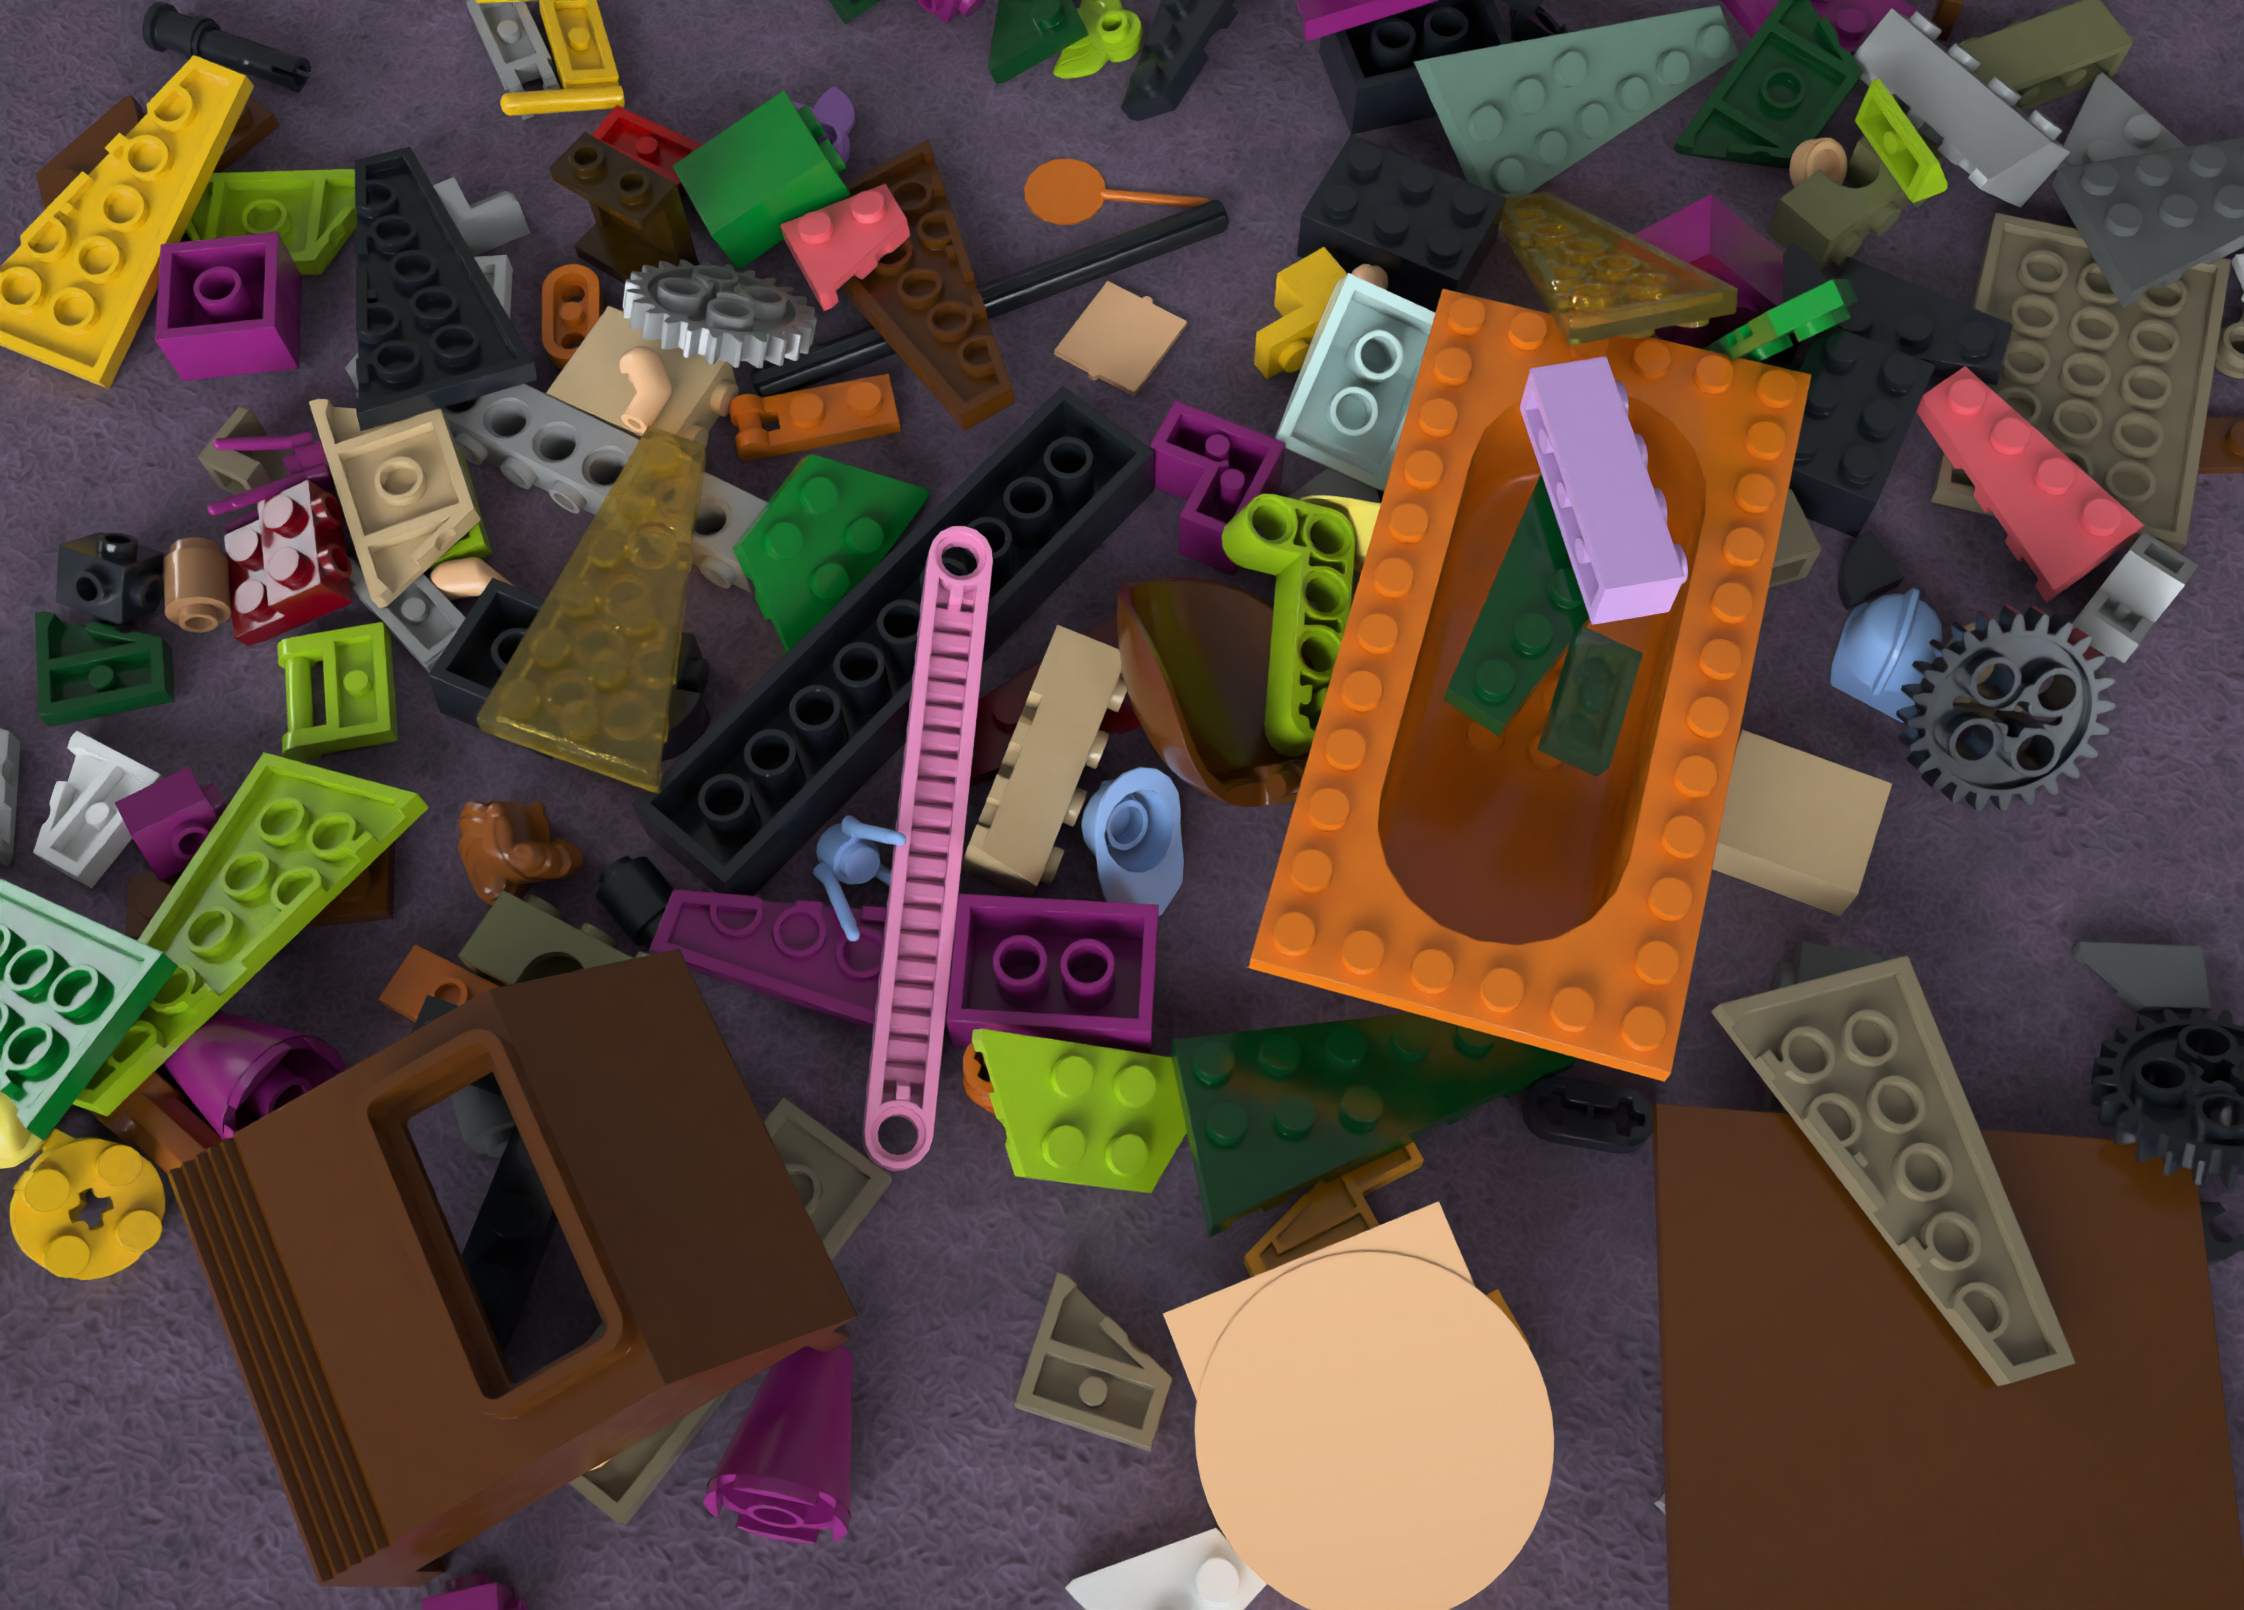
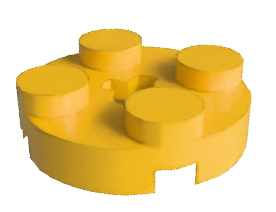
(51, 1189)

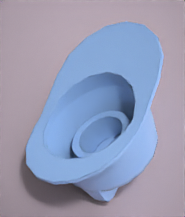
(1880, 647)
(1136, 837)

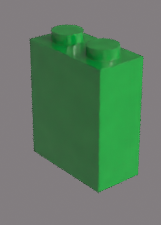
(761, 177)

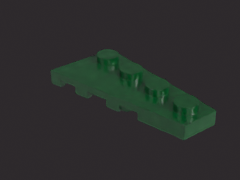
(1523, 622)

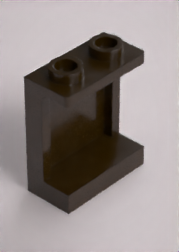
(633, 209)

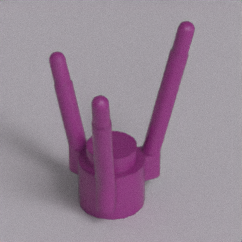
(305, 463)

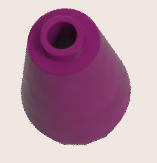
(248, 1068)
(792, 1451)

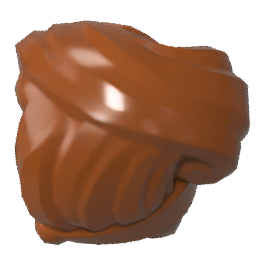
(510, 847)

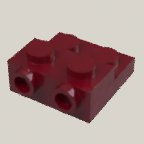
(288, 564)

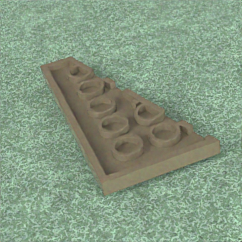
(1888, 1115)

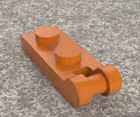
(814, 417)

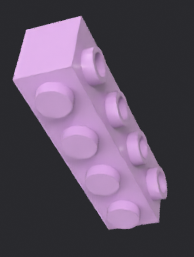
(1602, 491)

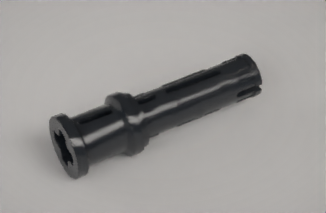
(203, 37)

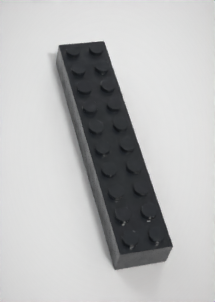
(844, 691)

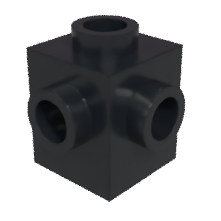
(110, 577)

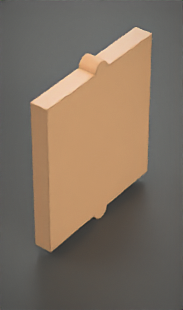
(1120, 338)

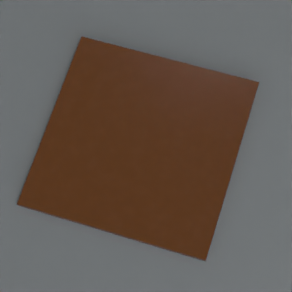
(1856, 1449)

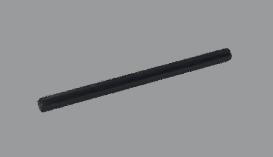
(1007, 294)

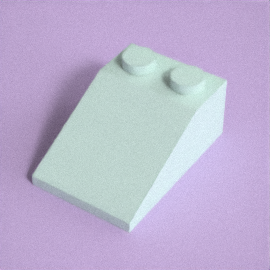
(1357, 381)

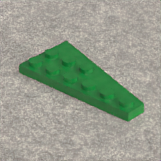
(1803, 315)

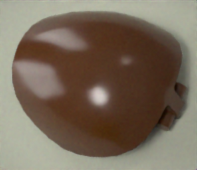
(1199, 685)

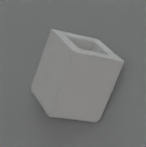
(486, 222)

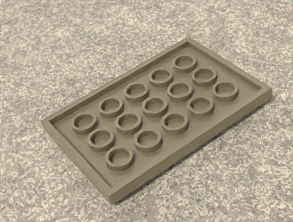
(2099, 379)

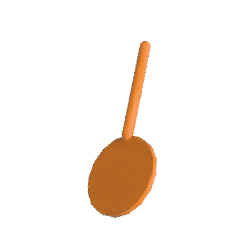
(1075, 191)

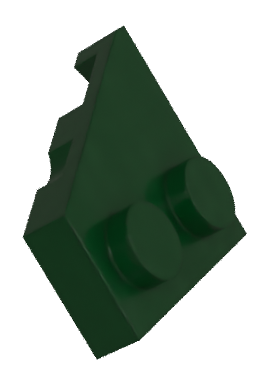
(98, 670)

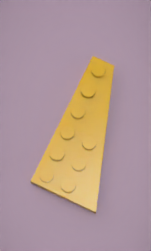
(95, 251)

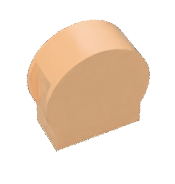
(1368, 1422)

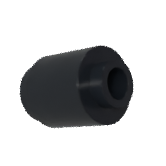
(635, 897)

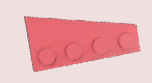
(2038, 495)

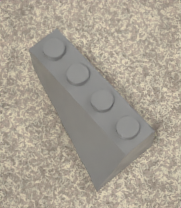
(1954, 105)

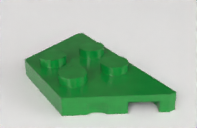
(821, 540)

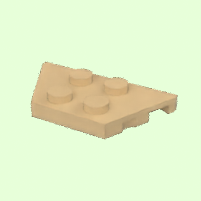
(398, 493)

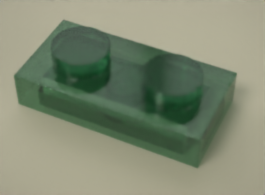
(1590, 701)

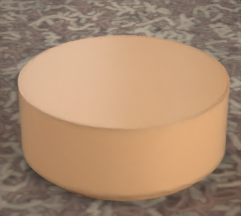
(1816, 155)

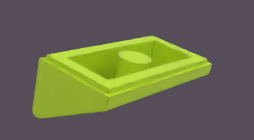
(1899, 144)

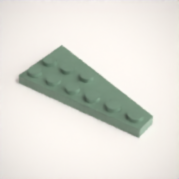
(1551, 100)

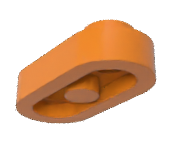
(566, 321)

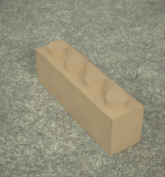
(1044, 763)

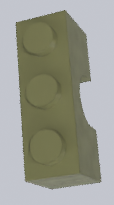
(1833, 218)
(530, 942)

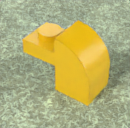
(1301, 300)

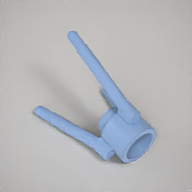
(852, 857)

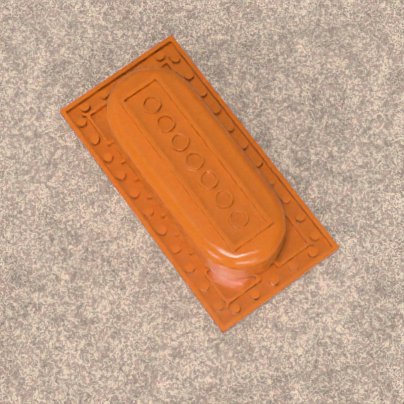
(1468, 862)

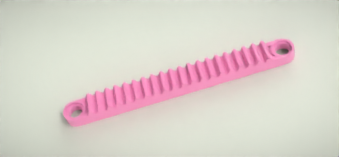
(928, 866)

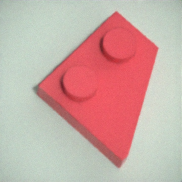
(845, 240)

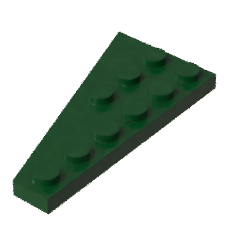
(1329, 1097)

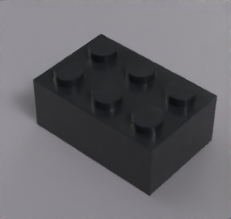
(1375, 61)
(1401, 217)
(1852, 425)

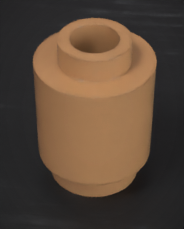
(196, 585)

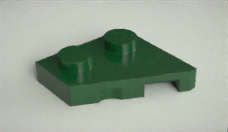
(1030, 33)

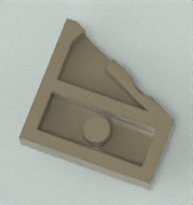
(1092, 1373)

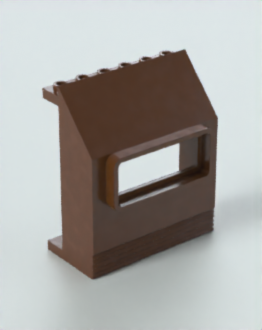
(366, 1324)

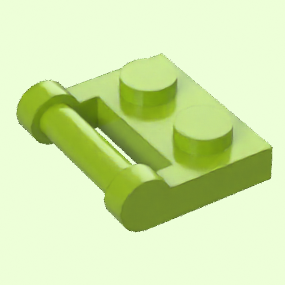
(356, 688)

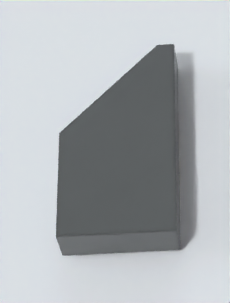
(2150, 974)

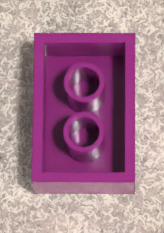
(1054, 970)

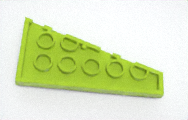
(252, 886)

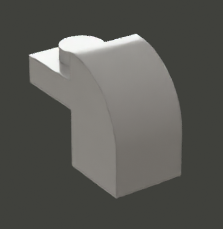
(2134, 597)

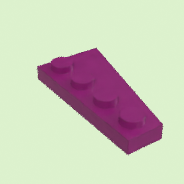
(779, 949)

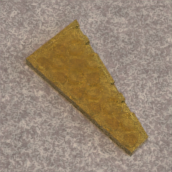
(1603, 278)
(607, 640)

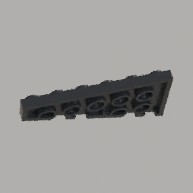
(422, 303)

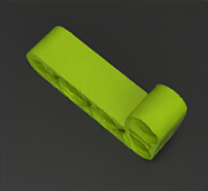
(1300, 570)

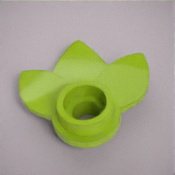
(1112, 36)

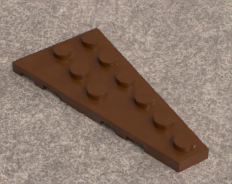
(928, 297)

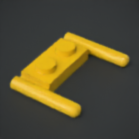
(580, 58)

